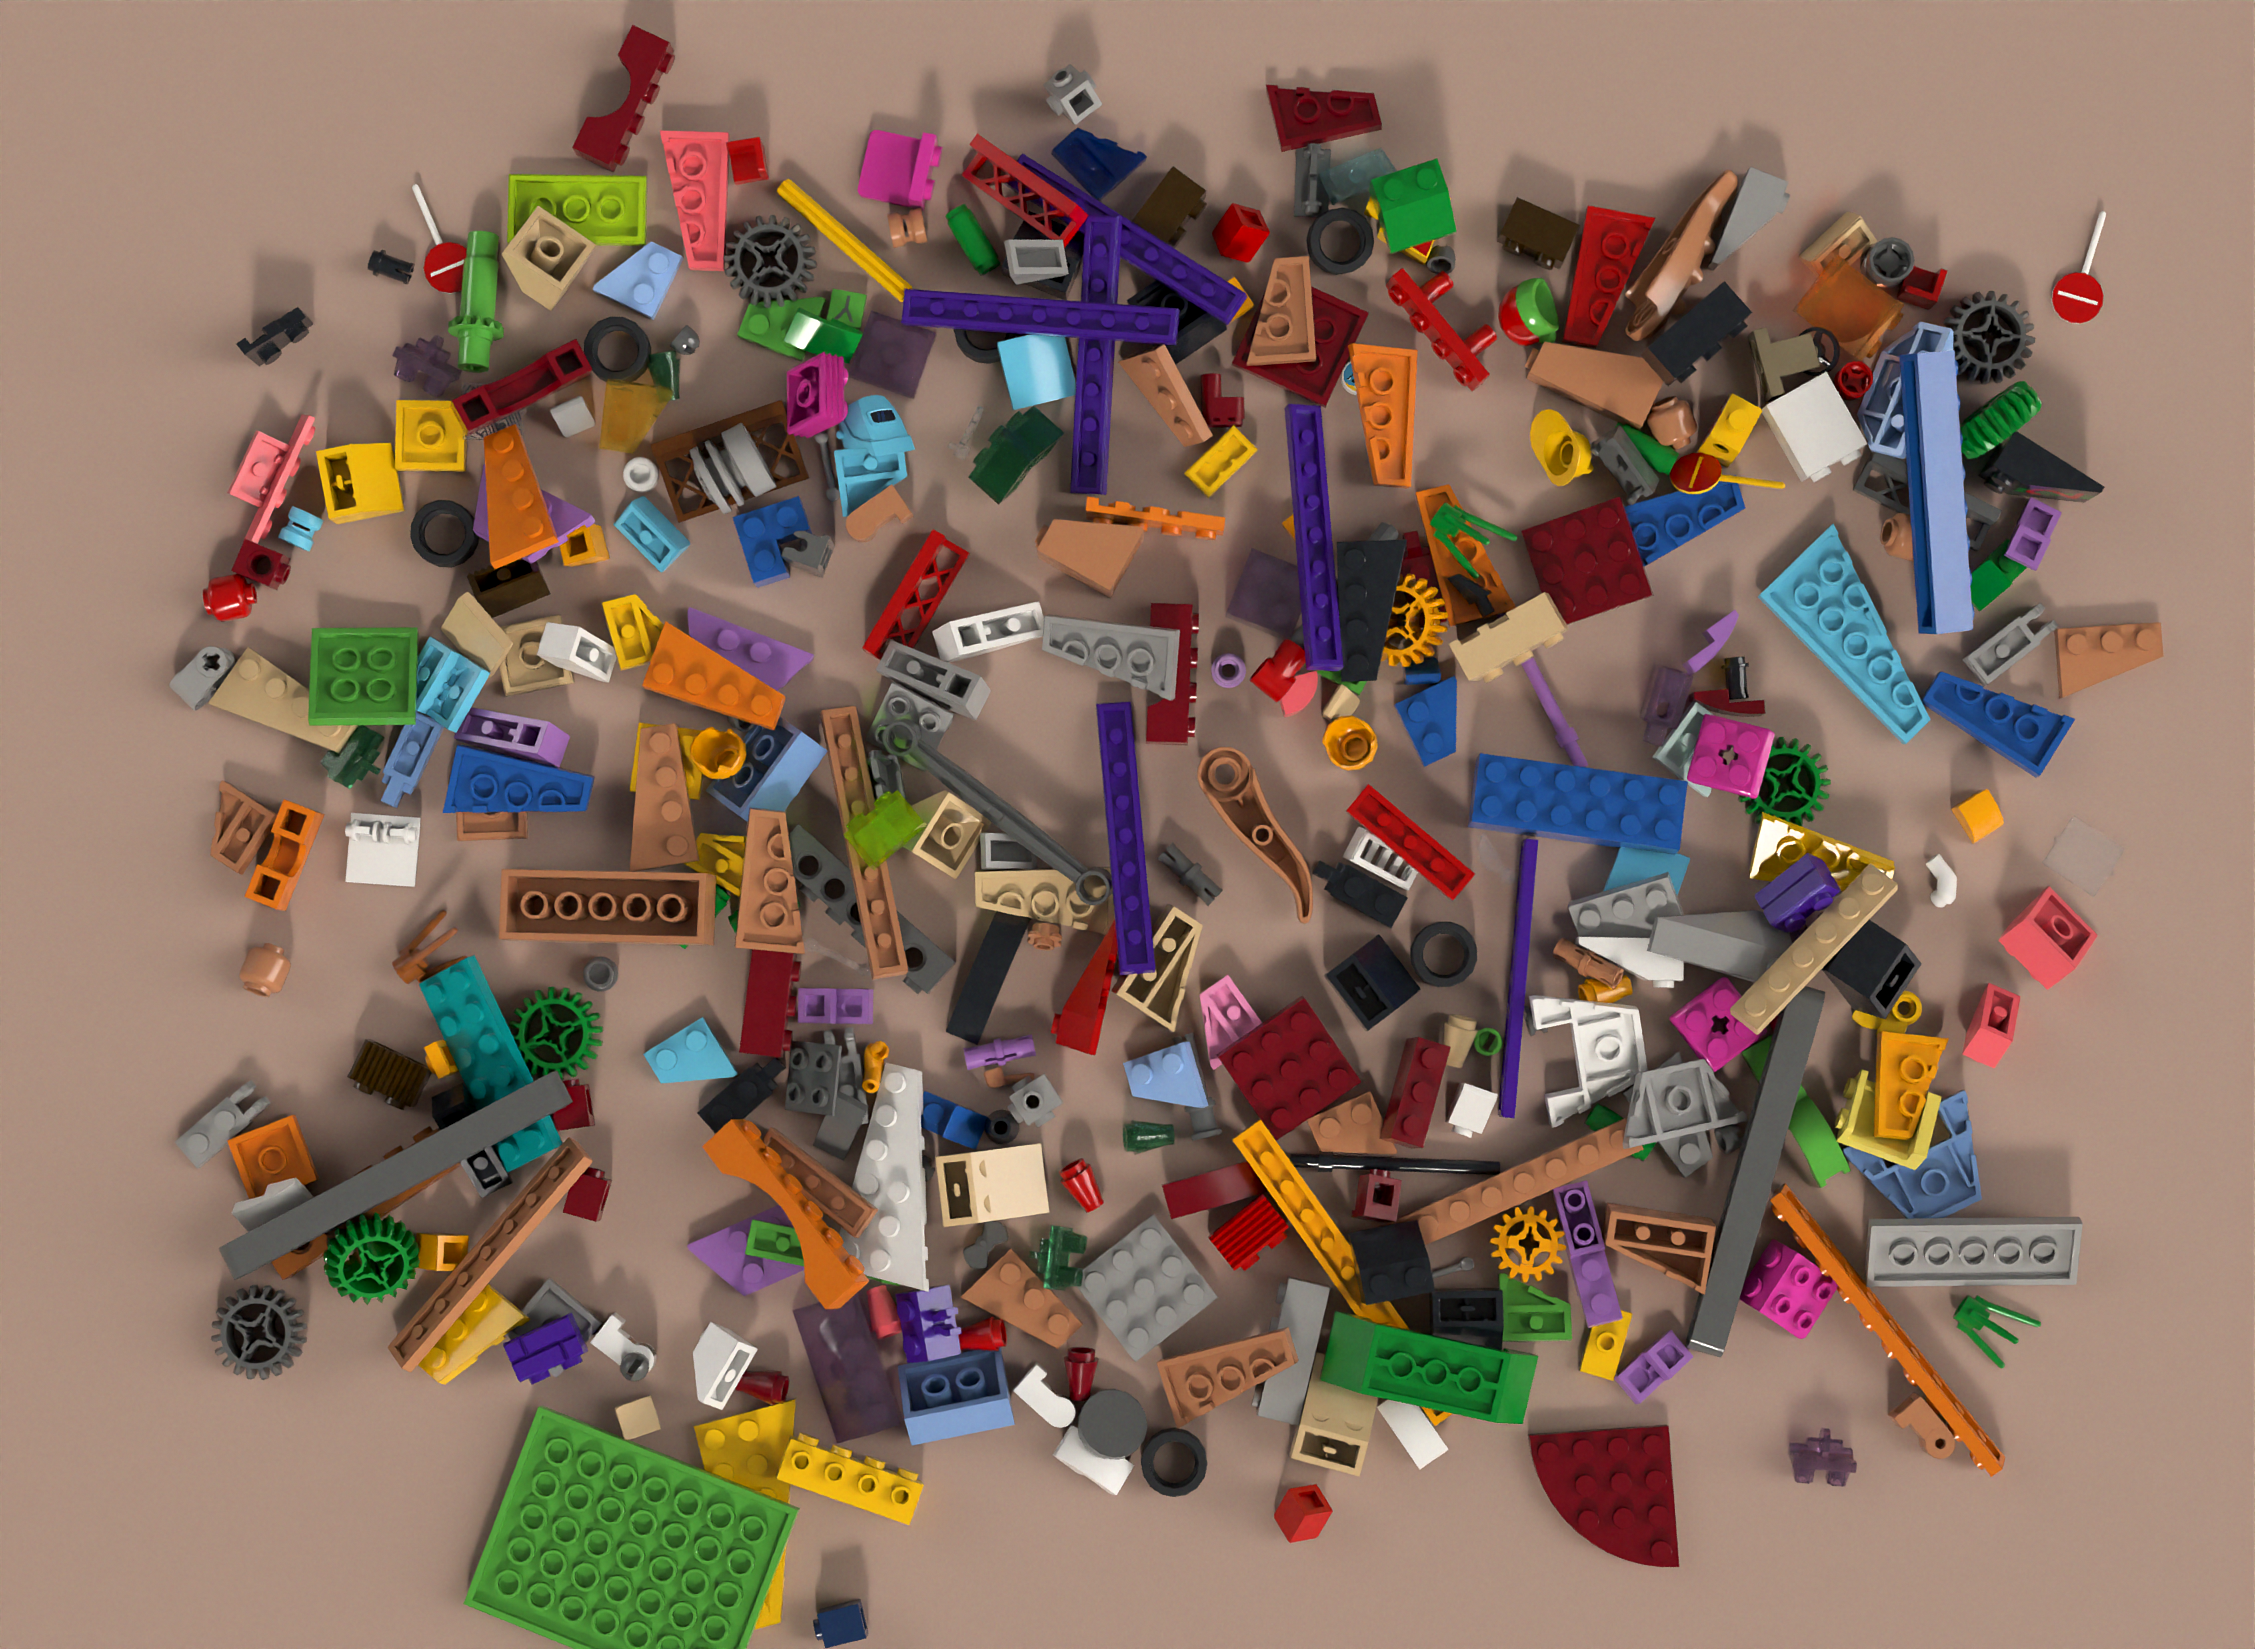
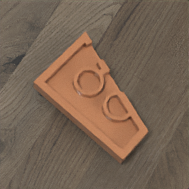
(1286, 316)
(1166, 391)
(2102, 652)
(1018, 1297)

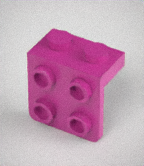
(899, 169)
(1788, 1289)

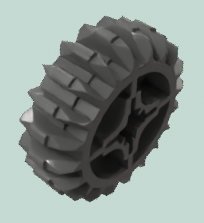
(779, 249)
(1989, 323)
(267, 1320)

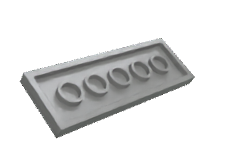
(1972, 1251)

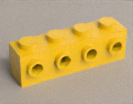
(849, 1479)

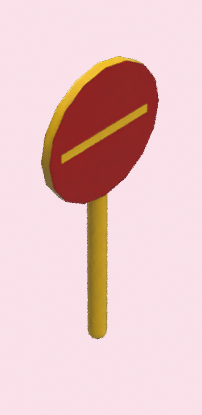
(1702, 472)

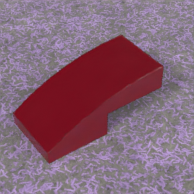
(1718, 702)

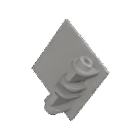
(906, 704)

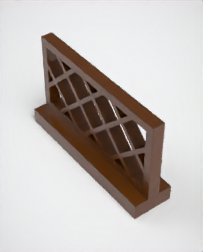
(752, 420)

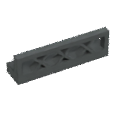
(1896, 470)

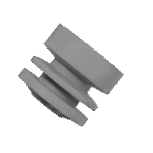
(732, 468)

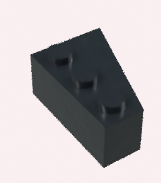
(1697, 335)

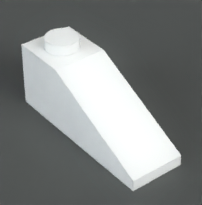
(989, 632)
(1635, 959)

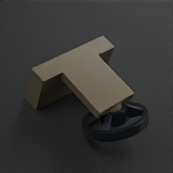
(1789, 357)

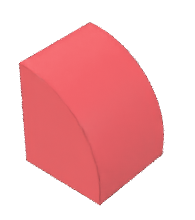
(1299, 694)

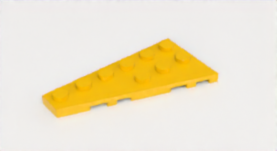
(749, 1452)

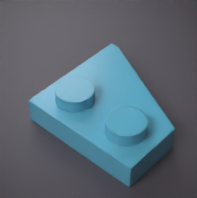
(865, 476)
(690, 1056)

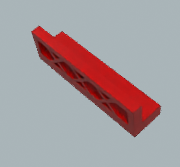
(1025, 179)
(909, 587)
(1410, 842)

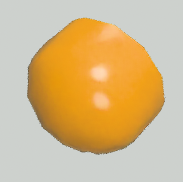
(1350, 743)
(718, 753)

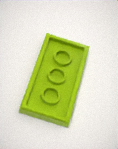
(599, 207)

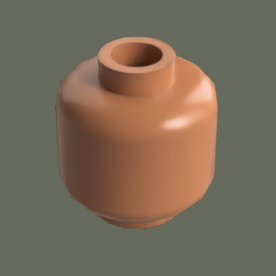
(1672, 422)
(1897, 536)
(264, 970)

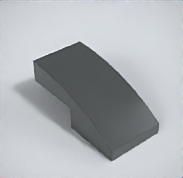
(839, 1131)

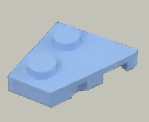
(642, 279)
(1167, 1076)

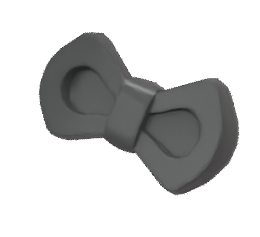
(977, 1253)

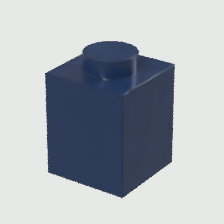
(841, 1624)

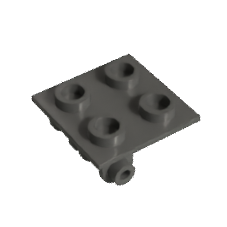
(813, 1077)

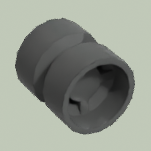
(1888, 263)

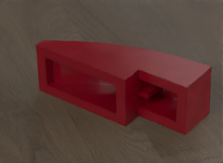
(1212, 1189)

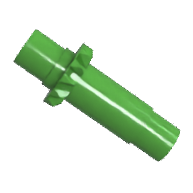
(476, 322)

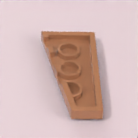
(662, 809)
(768, 897)
(1218, 1373)

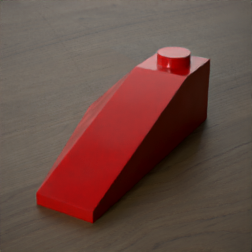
(1085, 1009)

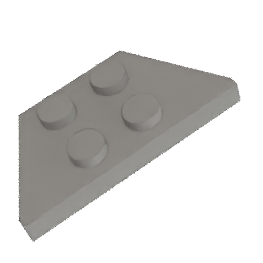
(1677, 1103)

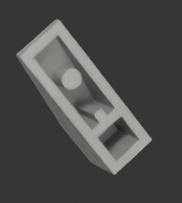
(1753, 208)
(935, 679)

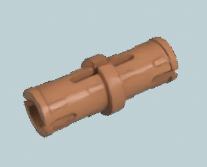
(1588, 963)

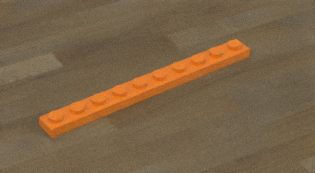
(1894, 1339)

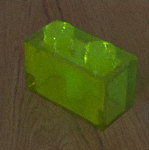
(884, 828)

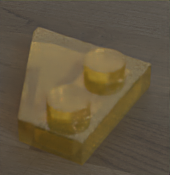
(630, 413)

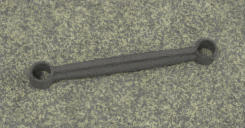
(997, 811)

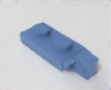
(409, 758)

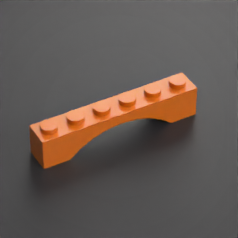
(827, 1265)

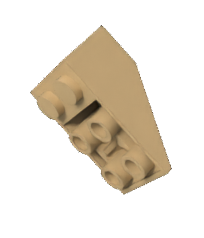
(992, 1184)
(1333, 1425)

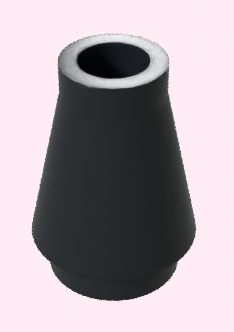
(1007, 1117)

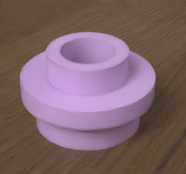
(1228, 659)

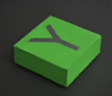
(847, 307)

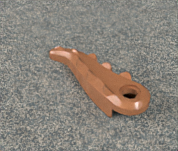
(1677, 263)
(1249, 817)

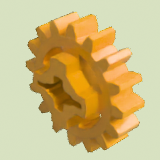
(1529, 1223)

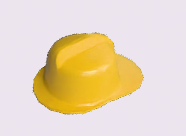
(1559, 448)

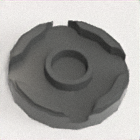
(1112, 1424)

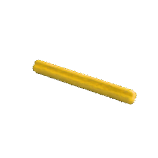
(843, 239)

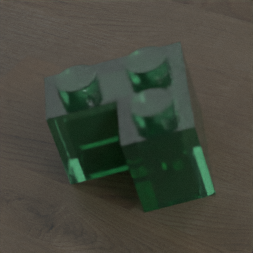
(1014, 453)

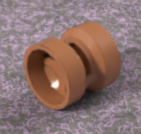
(915, 228)

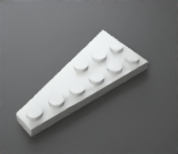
(894, 1183)

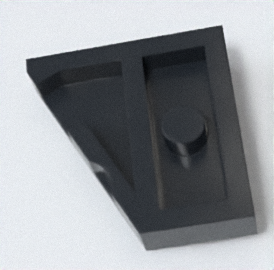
(277, 335)

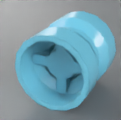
(296, 535)

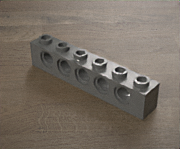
(802, 845)

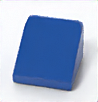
(1423, 673)

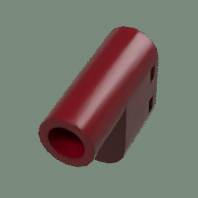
(1219, 410)

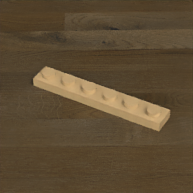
(1813, 949)

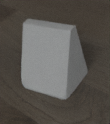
(573, 416)

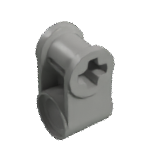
(199, 679)

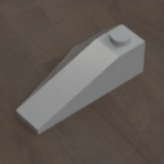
(1725, 942)

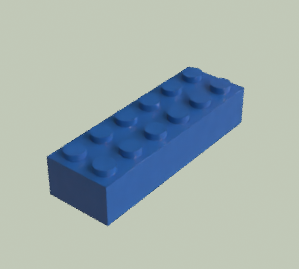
(1577, 804)

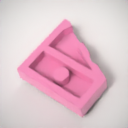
(1225, 1017)

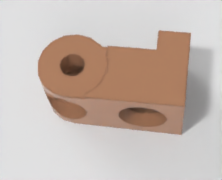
(868, 518)
(1932, 1433)

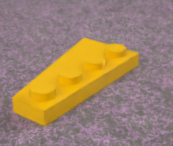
(1784, 843)

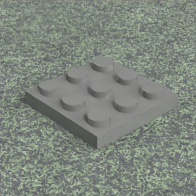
(1145, 1288)

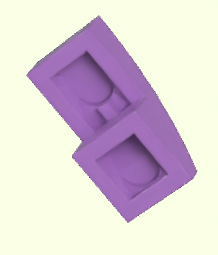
(2032, 533)
(1716, 637)
(835, 1006)
(1653, 1367)

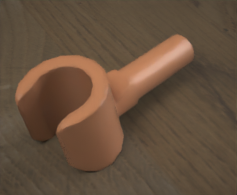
(995, 1077)

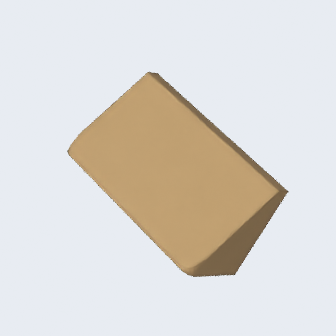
(1846, 238)

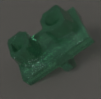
(356, 757)
(1055, 1255)

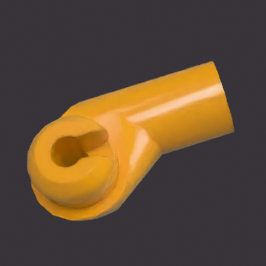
(874, 1065)

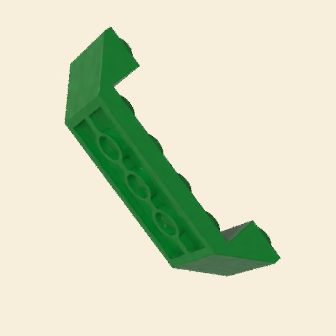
(1428, 1370)

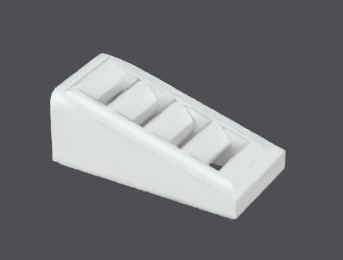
(1358, 844)

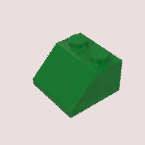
(1413, 205)

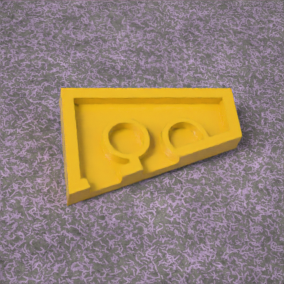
(476, 1329)

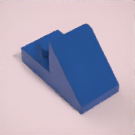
(952, 1120)

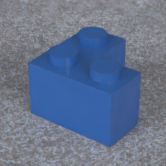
(763, 533)

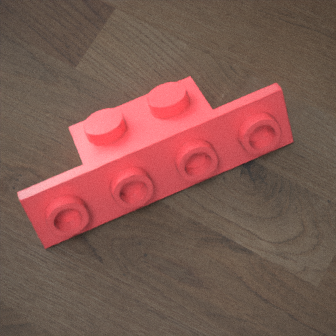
(265, 472)

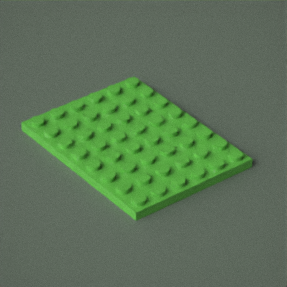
(627, 1545)

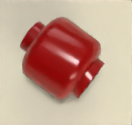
(229, 597)

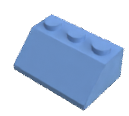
(773, 770)
(955, 1396)

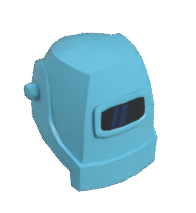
(874, 426)

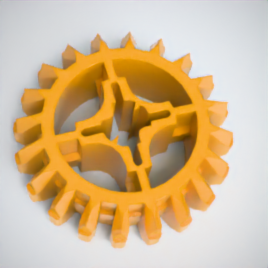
(1421, 638)

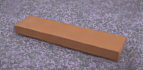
(821, 1186)

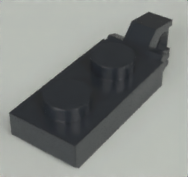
(1361, 892)
(742, 1095)

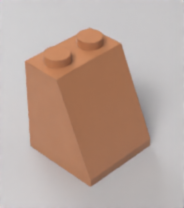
(1090, 551)

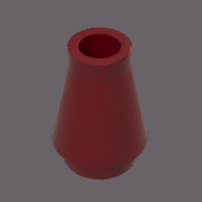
(1080, 1371)
(765, 1385)

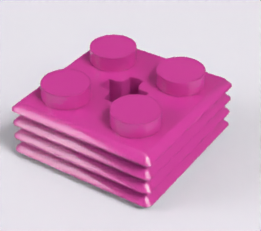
(816, 395)
(1741, 775)
(1695, 1024)

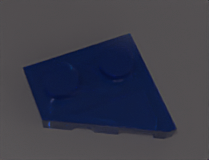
(1096, 162)

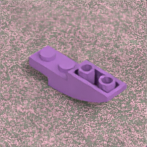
(1586, 1254)

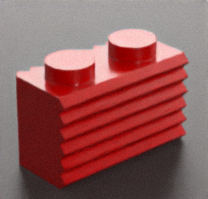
(1249, 1232)

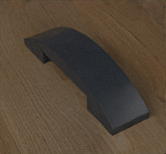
(987, 976)

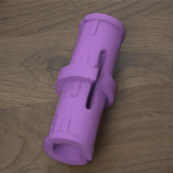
(999, 1052)

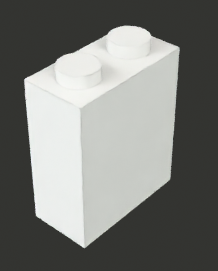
(1814, 428)

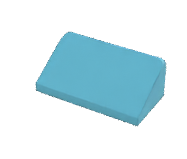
(651, 533)

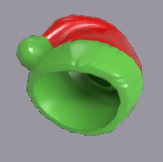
(1529, 313)

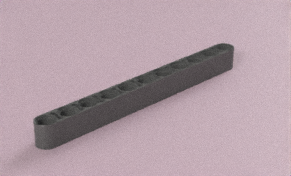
(1755, 1171)
(395, 1175)

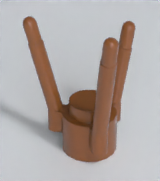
(413, 962)

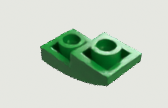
(819, 335)

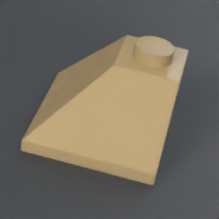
(546, 257)
(950, 833)

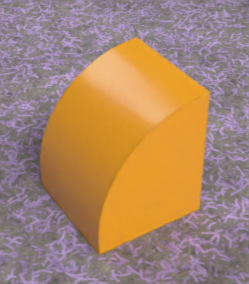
(584, 546)
(1978, 815)
(441, 1250)

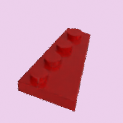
(1603, 265)

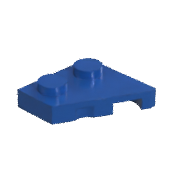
(1431, 720)

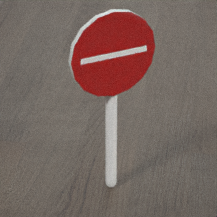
(446, 260)
(2078, 295)

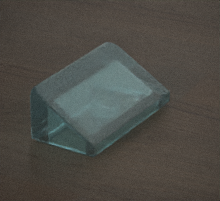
(1355, 175)

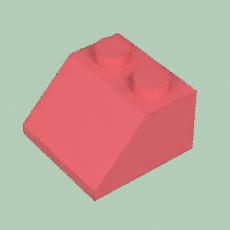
(2048, 938)

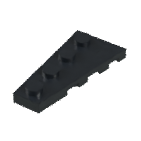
(1366, 599)

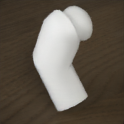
(1946, 881)

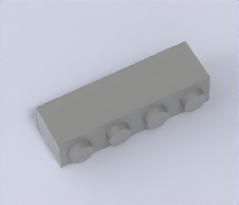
(1303, 1312)

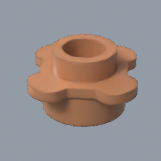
(1044, 936)

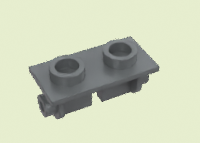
(1310, 193)
(885, 774)

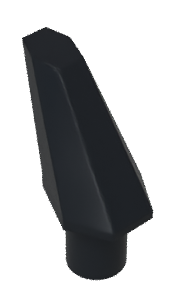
(1473, 593)

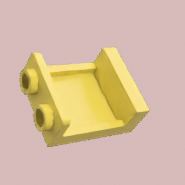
(1857, 1125)

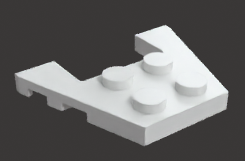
(1605, 1046)

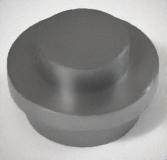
(600, 974)

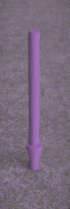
(1565, 736)

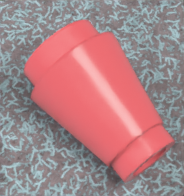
(883, 1312)

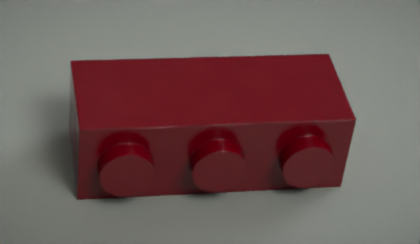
(769, 1003)
(1415, 1092)

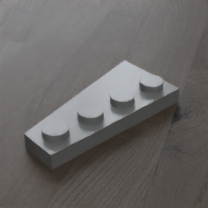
(1120, 650)

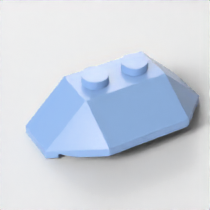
(1882, 404)

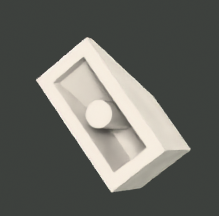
(577, 651)
(1470, 1109)
(720, 1363)

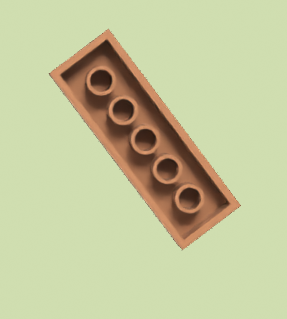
(607, 907)

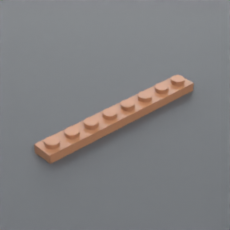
(871, 886)
(1521, 1183)
(489, 1254)

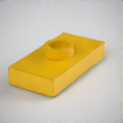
(1220, 461)
(1605, 1347)

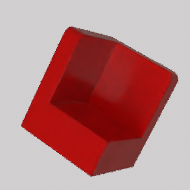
(747, 160)
(1240, 233)
(1922, 287)
(1302, 1513)

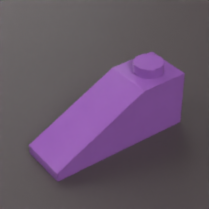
(514, 736)

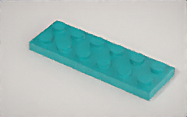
(485, 1053)

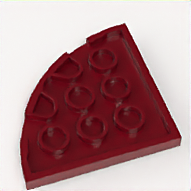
(1613, 1489)

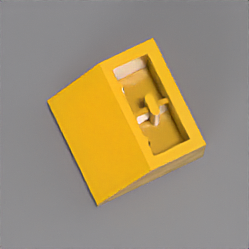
(360, 481)

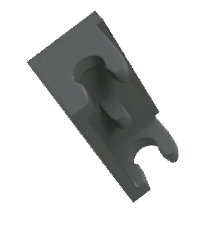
(1625, 464)
(813, 553)

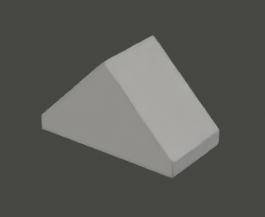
(1035, 260)
(1003, 853)

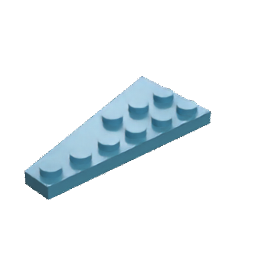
(1839, 624)

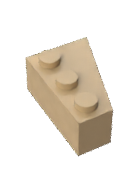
(1510, 639)
(1161, 992)

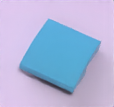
(1036, 369)
(447, 684)
(1637, 864)

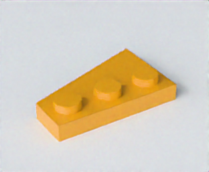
(1902, 1080)

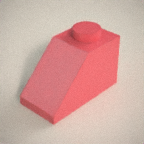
(1992, 1026)

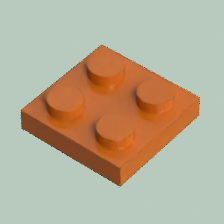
(272, 1156)

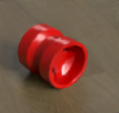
(1857, 376)

